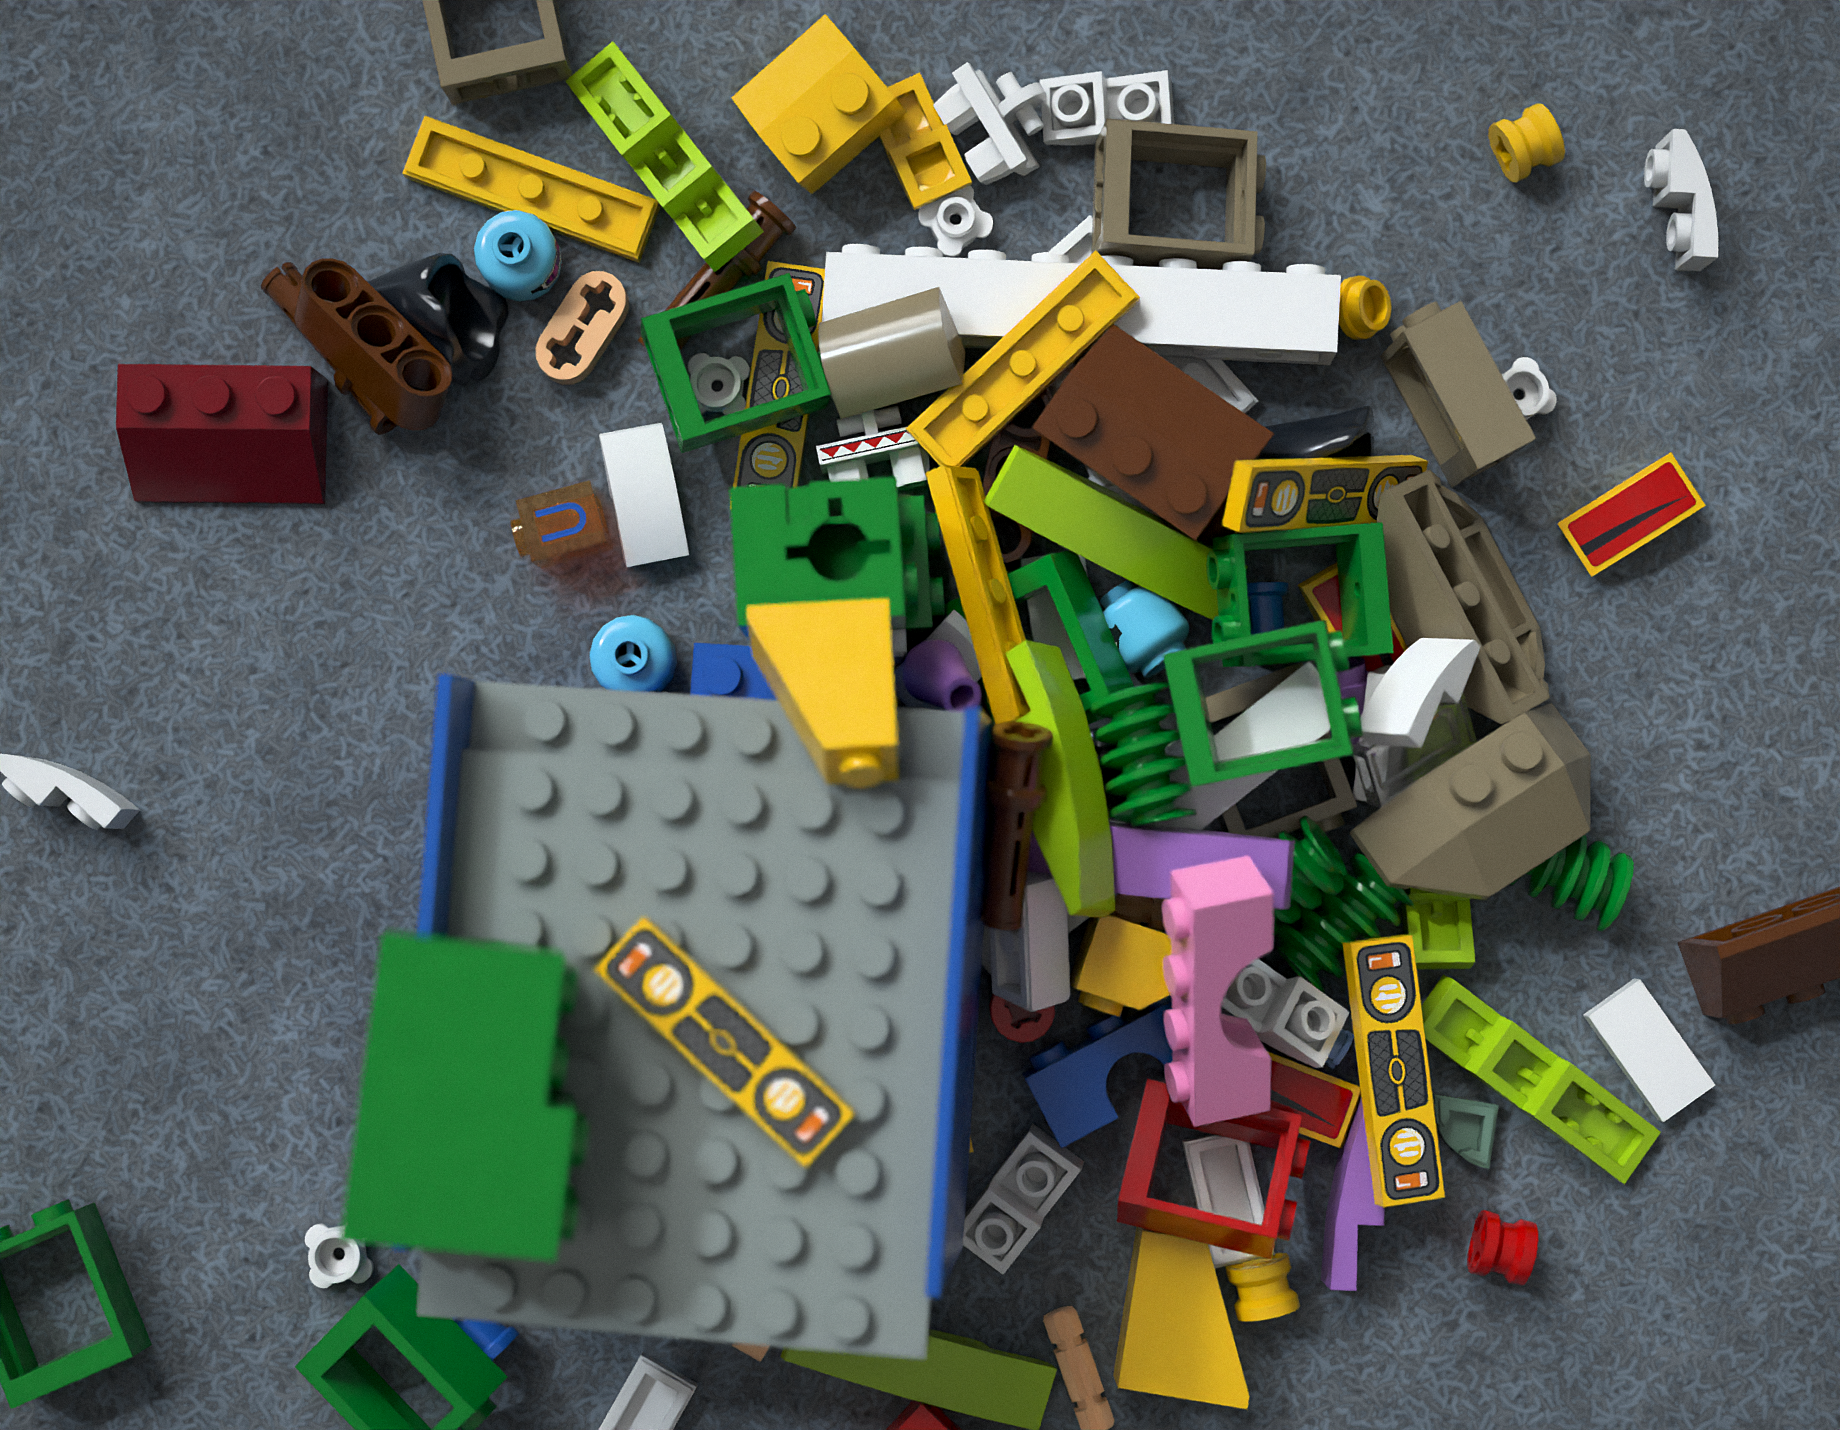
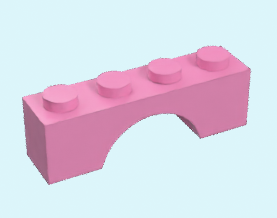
(1216, 928)

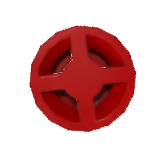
(1007, 1020)
(1502, 1247)

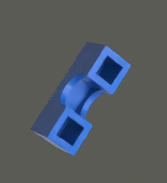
(1073, 1080)

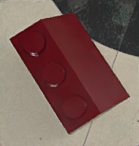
(223, 433)

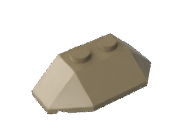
(1456, 585)
(1485, 811)

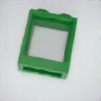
(795, 316)
(1361, 589)
(1082, 618)
(1194, 717)
(430, 1343)
(19, 1370)

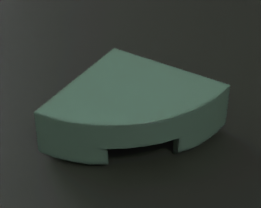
(1467, 1126)

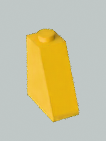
(833, 683)
(1177, 1326)

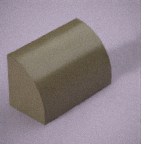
(891, 353)

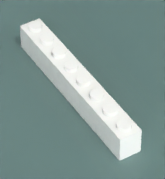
(1179, 314)

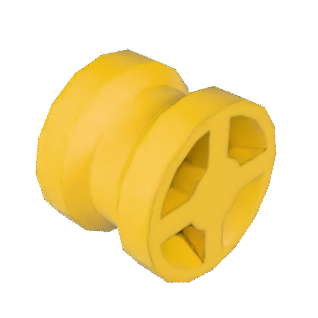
(1527, 142)
(1263, 1288)

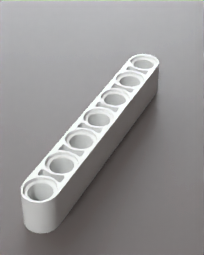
(1282, 718)

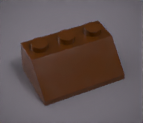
(1152, 431)
(1766, 958)

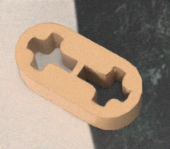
(569, 319)

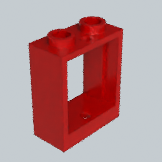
(1269, 1129)

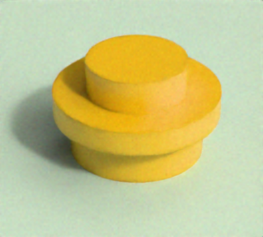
(1363, 307)

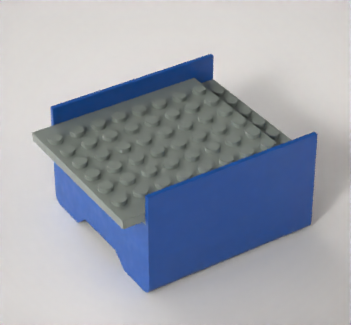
(808, 902)

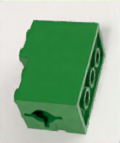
(837, 546)
(456, 1105)

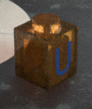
(561, 525)

